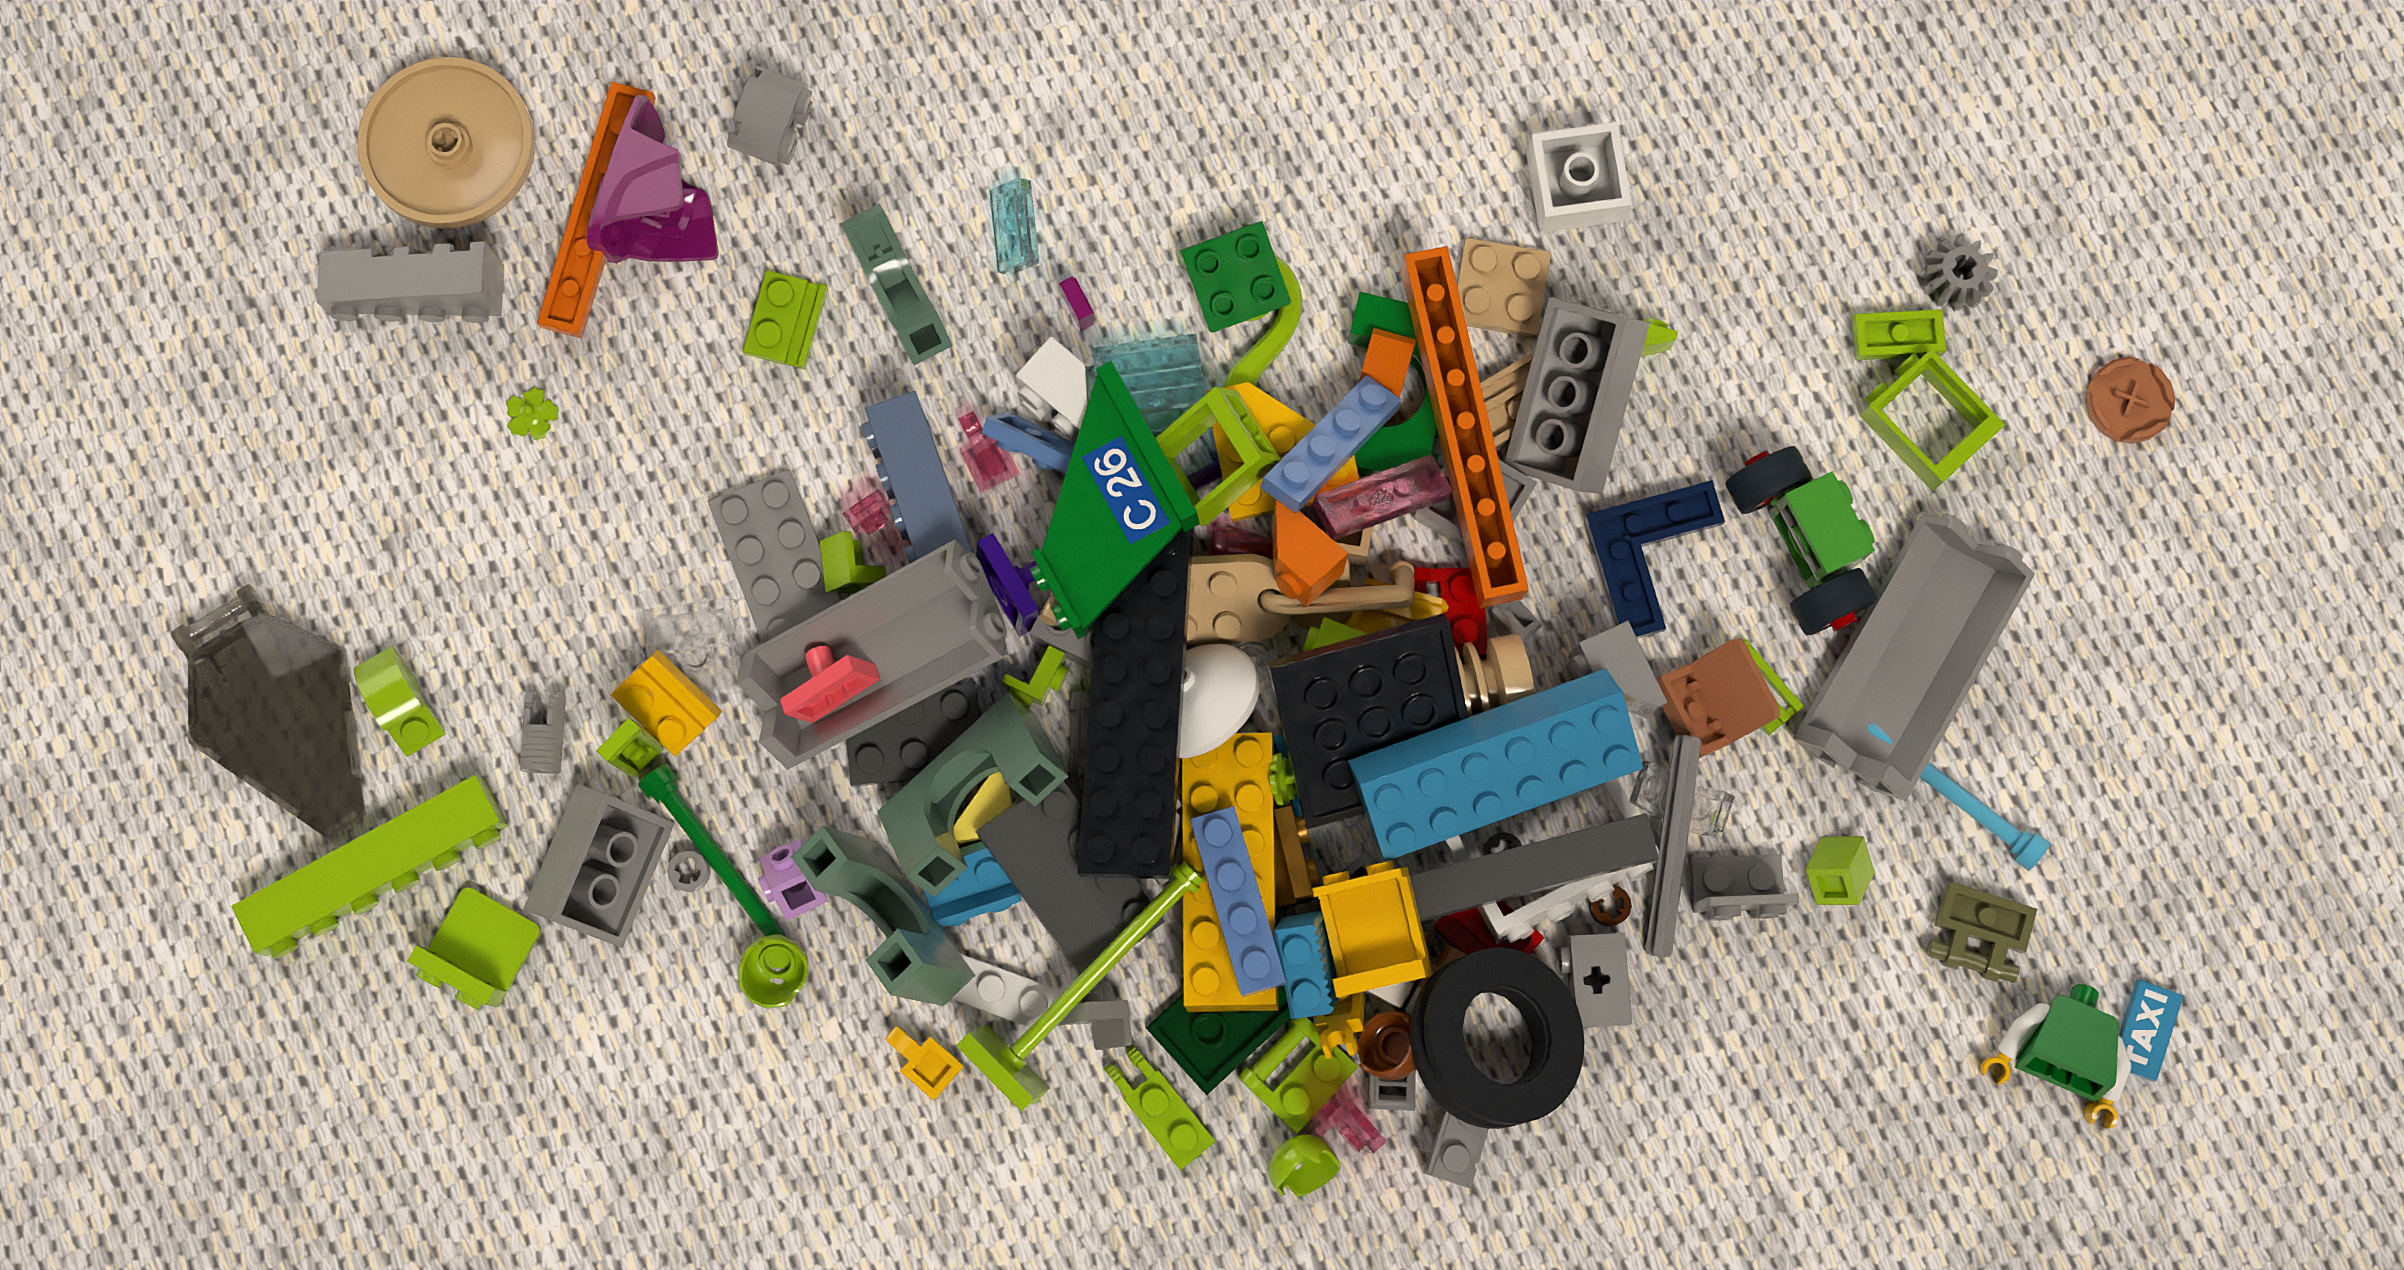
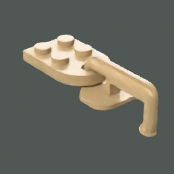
(1229, 609)

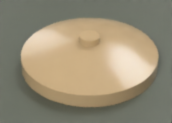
(446, 142)

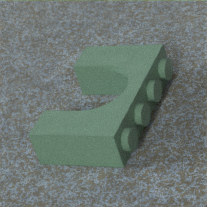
(924, 811)
(917, 955)

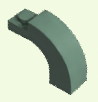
(896, 285)

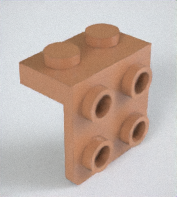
(1718, 697)

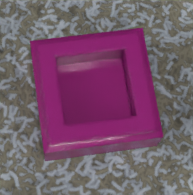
(1077, 303)

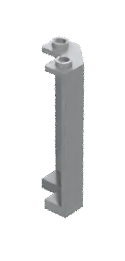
(916, 626)
(1914, 655)

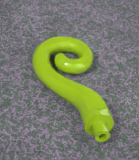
(1267, 349)

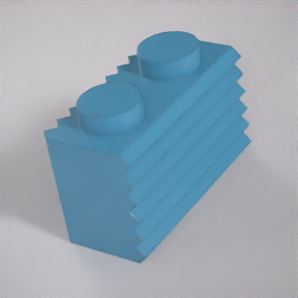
(1306, 964)

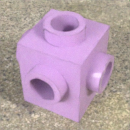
(787, 883)

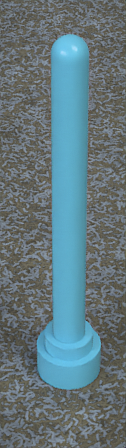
(2025, 846)

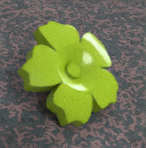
(531, 414)
(1281, 780)

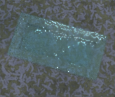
(1014, 226)

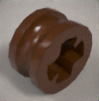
(1605, 918)

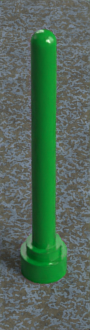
(662, 788)

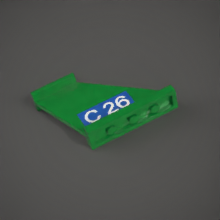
(1112, 509)

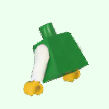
(2071, 1048)

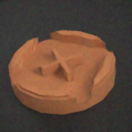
(2130, 400)

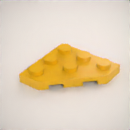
(1284, 431)

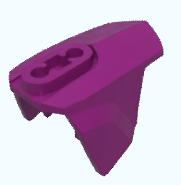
(644, 204)

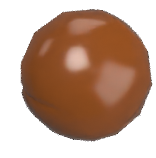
(1386, 1046)

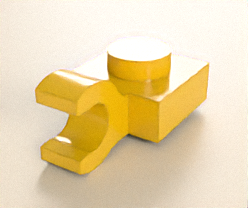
(928, 1065)

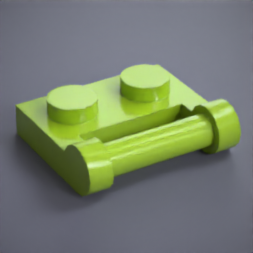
(1307, 1085)

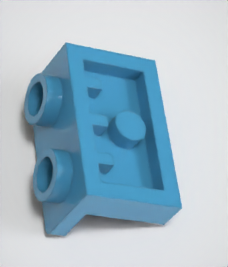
(975, 891)

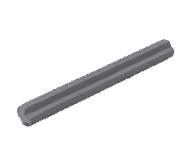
(1673, 845)

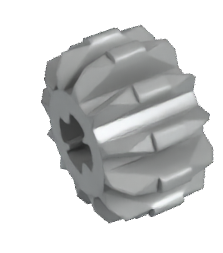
(1951, 287)

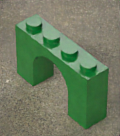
(1414, 437)

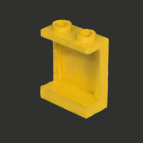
(1373, 929)

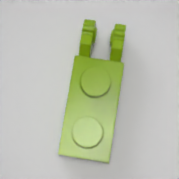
(1162, 1112)

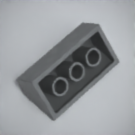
(1040, 858)

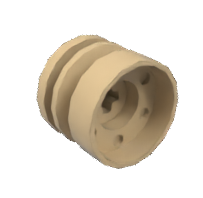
(1500, 678)

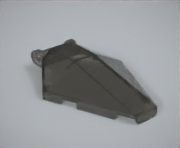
(275, 711)

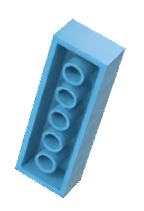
(1496, 764)

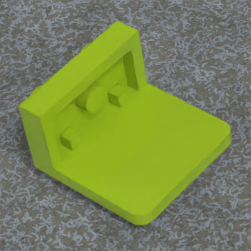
(477, 949)

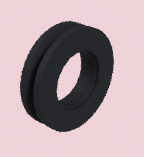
(1553, 1029)

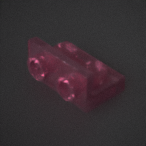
(1357, 1129)

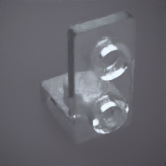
(1709, 806)

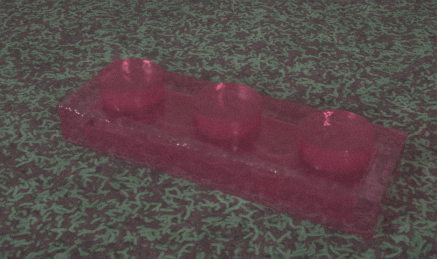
(1381, 497)

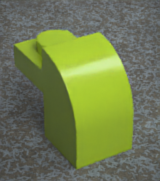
(396, 701)

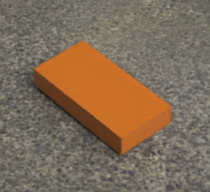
(1388, 360)

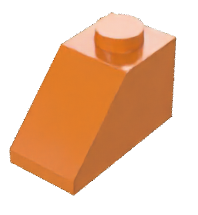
(1303, 556)

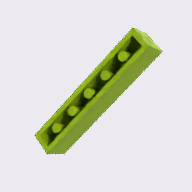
(369, 867)

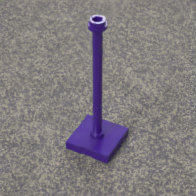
(1012, 583)

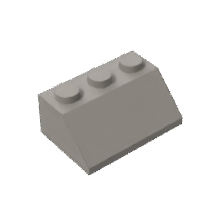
(599, 865)

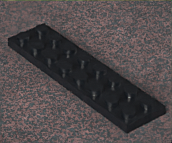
(1137, 722)

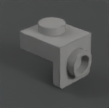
(1108, 1019)

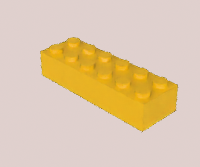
(1214, 781)

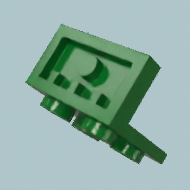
(1235, 276)

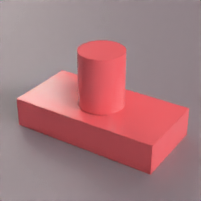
(830, 684)

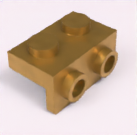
(1294, 873)

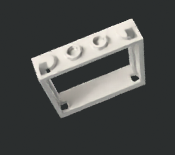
(1559, 902)

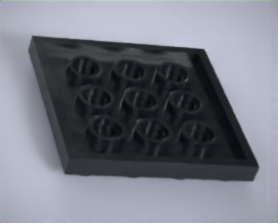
(1360, 700)

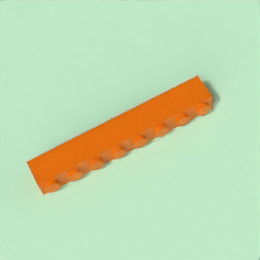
(1463, 427)

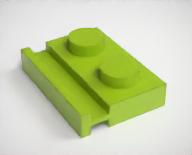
(785, 320)

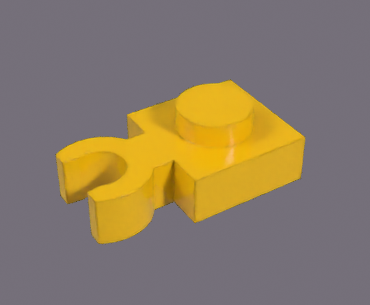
(1341, 1024)

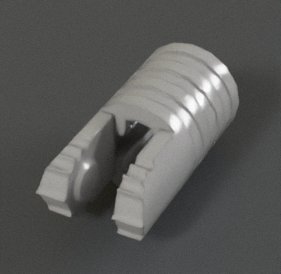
(542, 743)

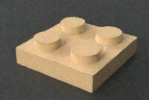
(1503, 286)

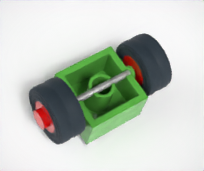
(1818, 532)

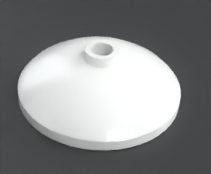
(1217, 696)

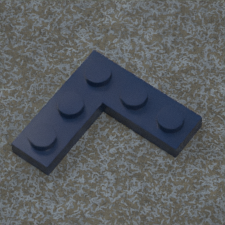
(1618, 541)

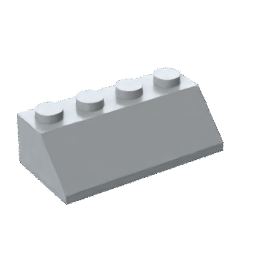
(1576, 395)

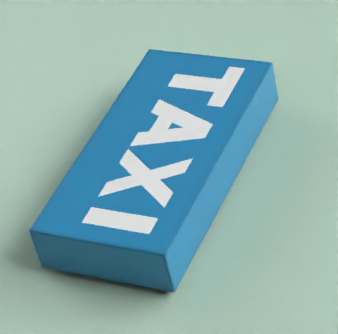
(2149, 1027)

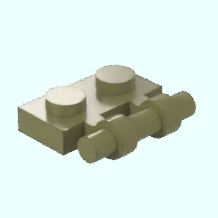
(1987, 919)

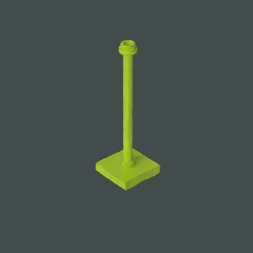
(1006, 1063)

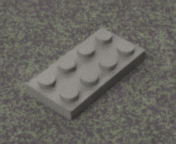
(773, 553)

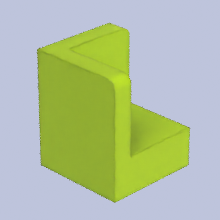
(845, 566)
(1840, 870)

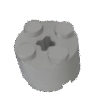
(768, 116)

